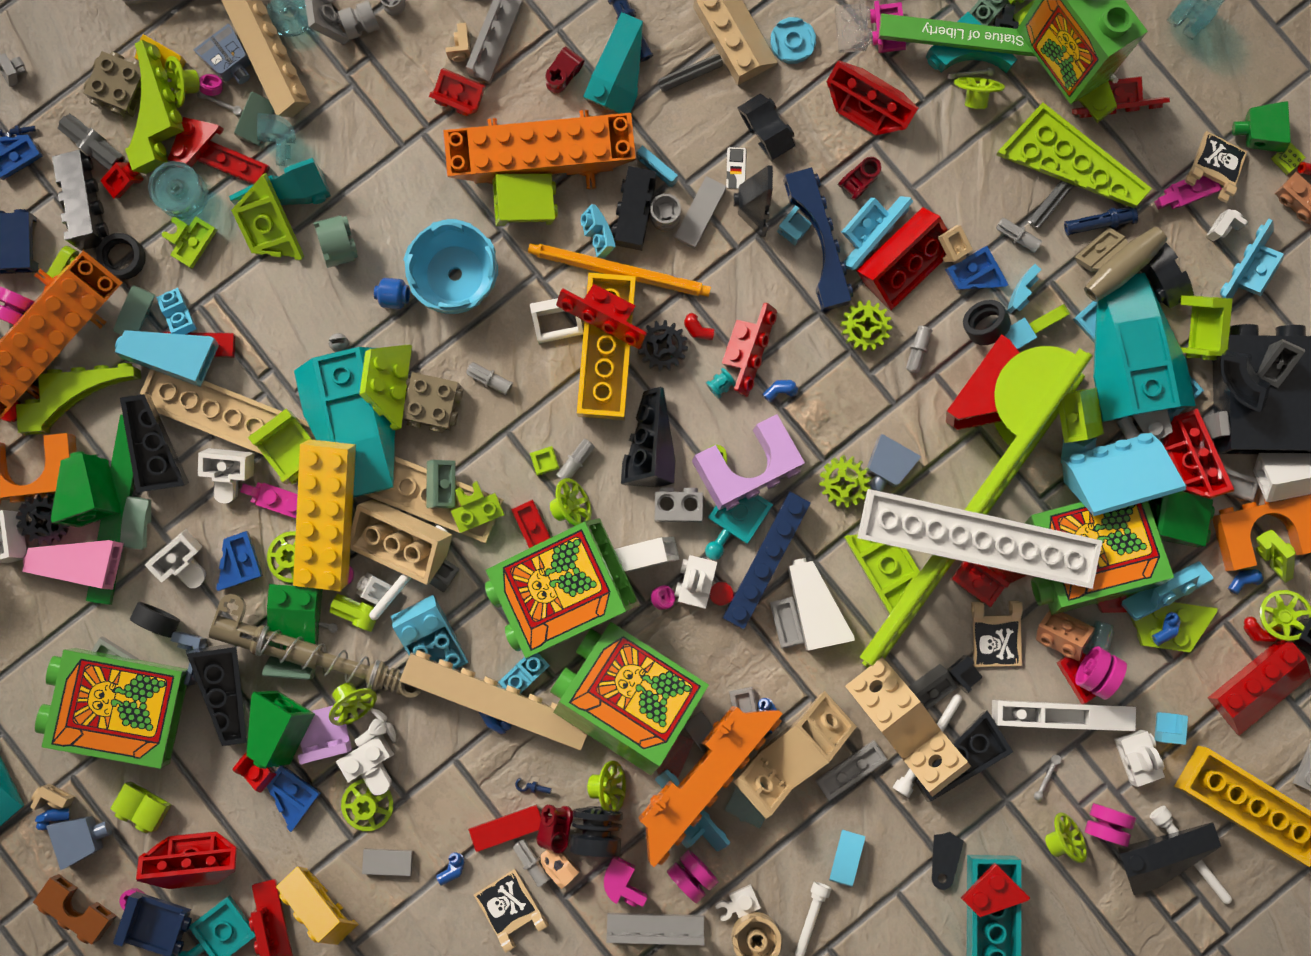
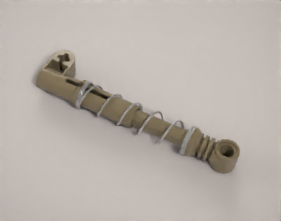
(300, 651)

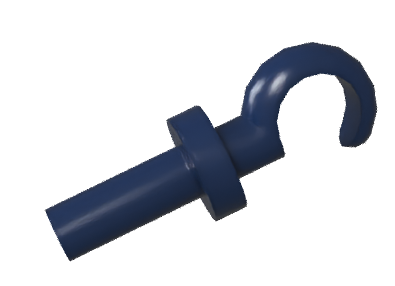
(18, 131)
(534, 787)

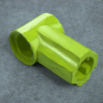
(353, 611)

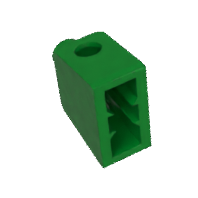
(1266, 127)

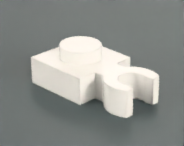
(742, 902)

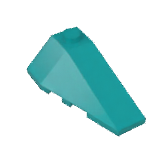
(617, 71)
(299, 185)

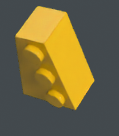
(314, 907)

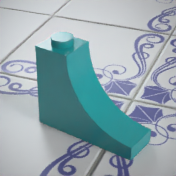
(943, 57)

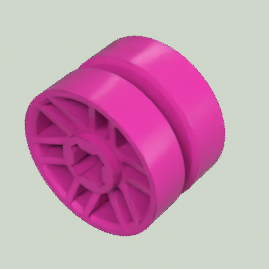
(14, 305)
(1101, 673)
(1110, 824)
(692, 876)

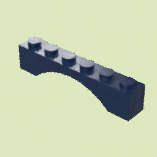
(804, 193)
(766, 560)

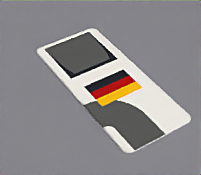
(735, 167)

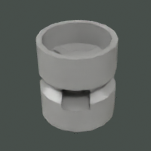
(358, 20)
(665, 212)

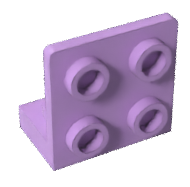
(324, 738)

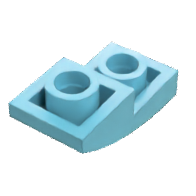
(596, 226)
(1021, 292)
(176, 312)
(524, 672)
(847, 858)

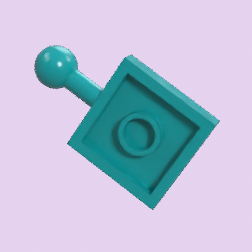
(739, 521)
(221, 930)

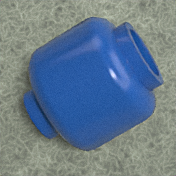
(392, 293)

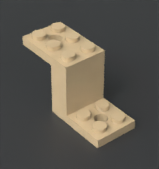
(908, 726)
(795, 754)

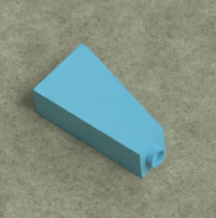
(171, 354)

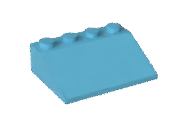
(1121, 474)

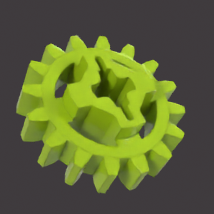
(875, 326)
(855, 480)

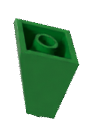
(84, 491)
(1183, 518)
(275, 728)

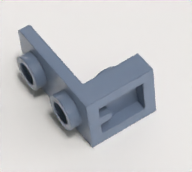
(186, 641)

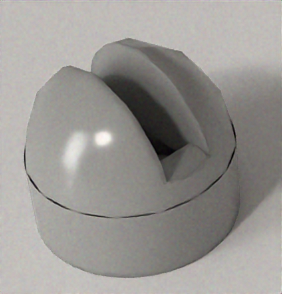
(338, 346)

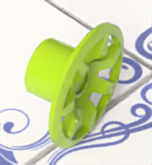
(182, 80)
(978, 94)
(567, 504)
(284, 556)
(1283, 616)
(348, 700)
(604, 786)
(365, 807)
(1063, 840)

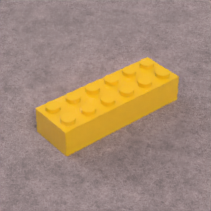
(605, 358)
(324, 514)
(1248, 803)

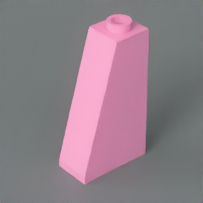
(80, 563)

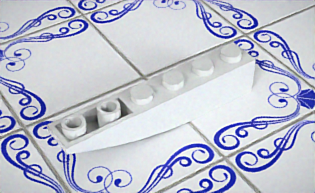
(1063, 715)

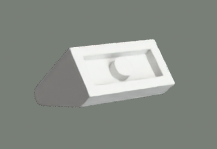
(549, 307)

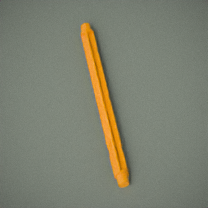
(615, 268)

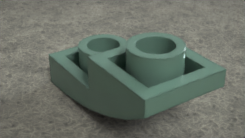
(987, 10)
(134, 310)
(134, 522)

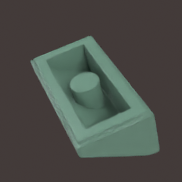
(247, 124)
(440, 484)
(286, 669)

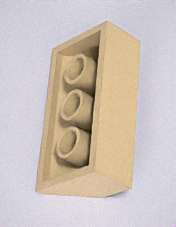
(735, 37)
(399, 540)

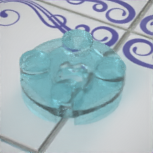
(288, 26)

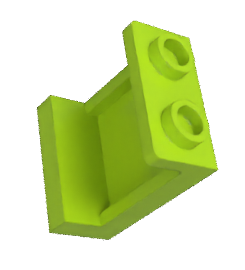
(524, 198)
(1208, 326)
(1080, 415)
(280, 444)

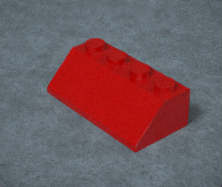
(905, 258)
(1261, 685)

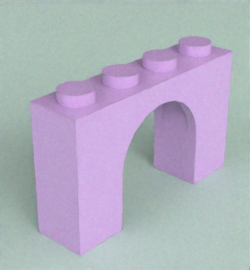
(728, 487)

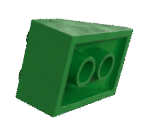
(294, 612)

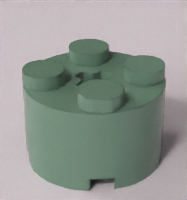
(334, 241)

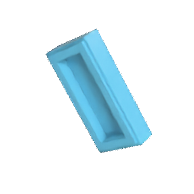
(657, 165)

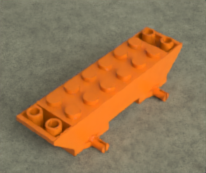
(541, 147)
(51, 324)
(680, 805)

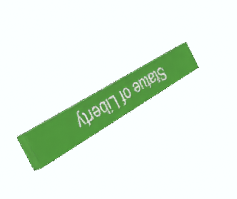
(952, 34)

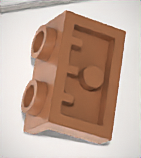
(1296, 195)
(1064, 634)

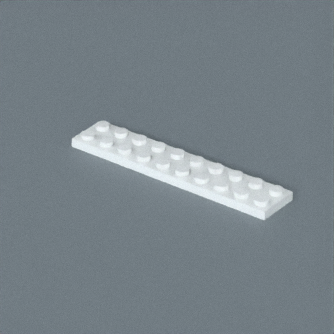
(979, 539)

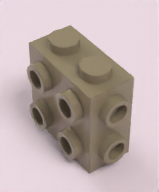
(114, 84)
(431, 402)

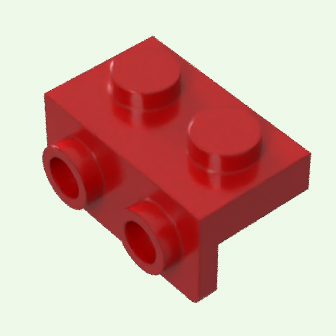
(457, 92)
(980, 582)

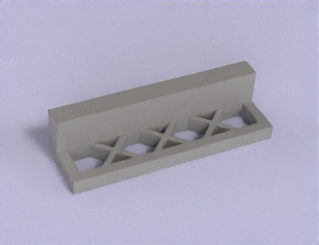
(493, 39)
(655, 929)

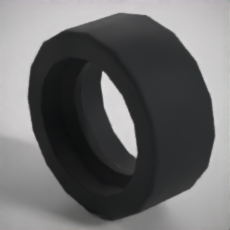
(116, 238)
(980, 311)
(154, 619)

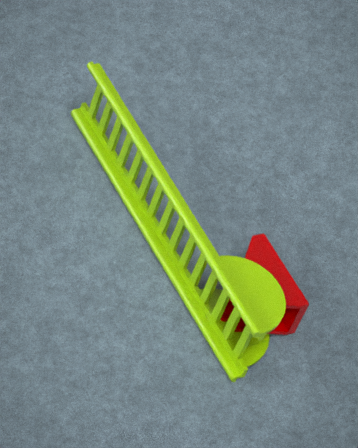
(1022, 401)

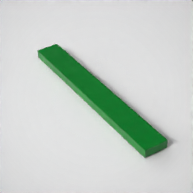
(111, 527)

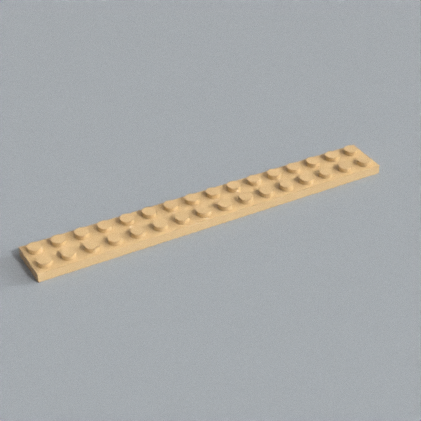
(237, 417)

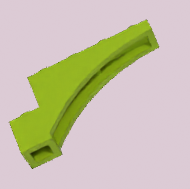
(157, 113)
(63, 390)

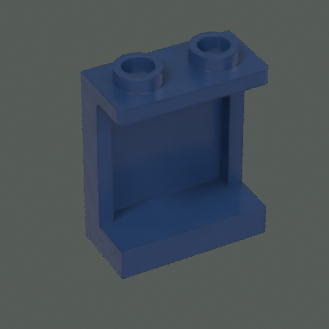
(17, 242)
(153, 925)

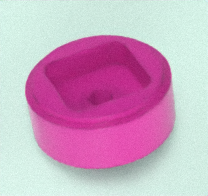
(210, 85)
(663, 597)

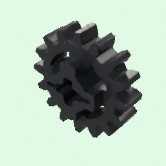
(672, 351)
(41, 524)

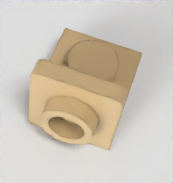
(462, 44)
(955, 244)
(54, 796)

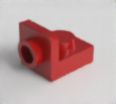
(120, 178)
(255, 776)

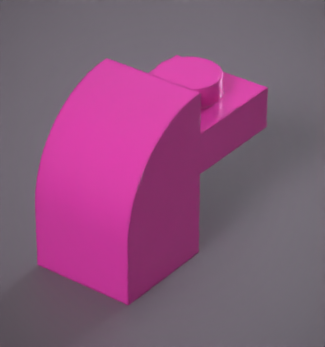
(616, 880)

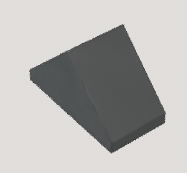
(1279, 362)

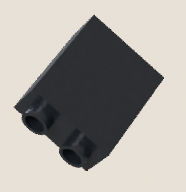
(1286, 419)

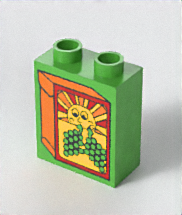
(1081, 41)
(1129, 557)
(560, 588)
(628, 696)
(112, 707)

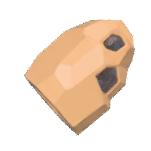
(559, 867)

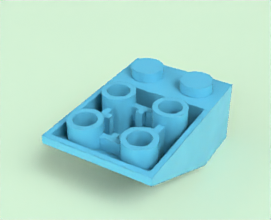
(428, 630)

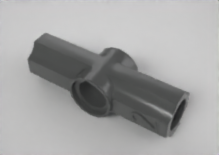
(89, 141)

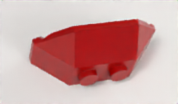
(869, 100)
(1196, 456)
(188, 861)

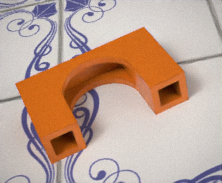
(56, 449)
(1235, 527)

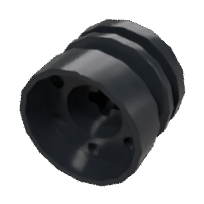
(596, 832)

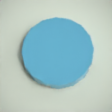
(792, 40)

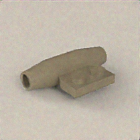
(1117, 259)

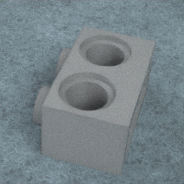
(678, 512)

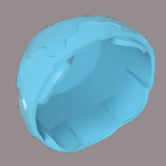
(447, 247)

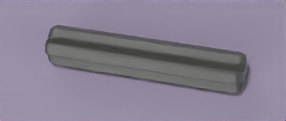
(690, 72)
(1050, 204)

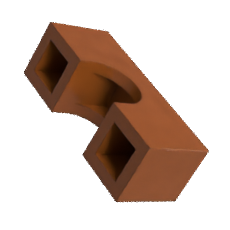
(56, 900)

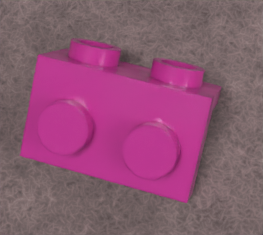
(892, 9)

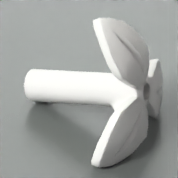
(377, 727)

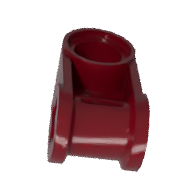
(565, 67)
(858, 180)
(554, 829)

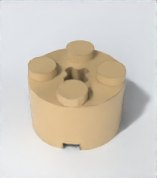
(758, 925)

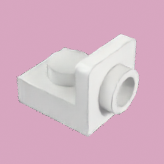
(1224, 223)
(372, 588)

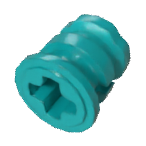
(721, 383)

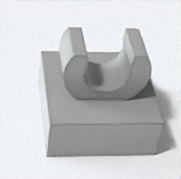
(11, 69)

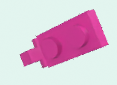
(1183, 194)
(272, 498)

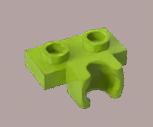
(190, 240)
(475, 508)
(1278, 552)

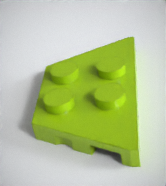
(265, 222)
(385, 381)
(886, 567)
(1193, 623)

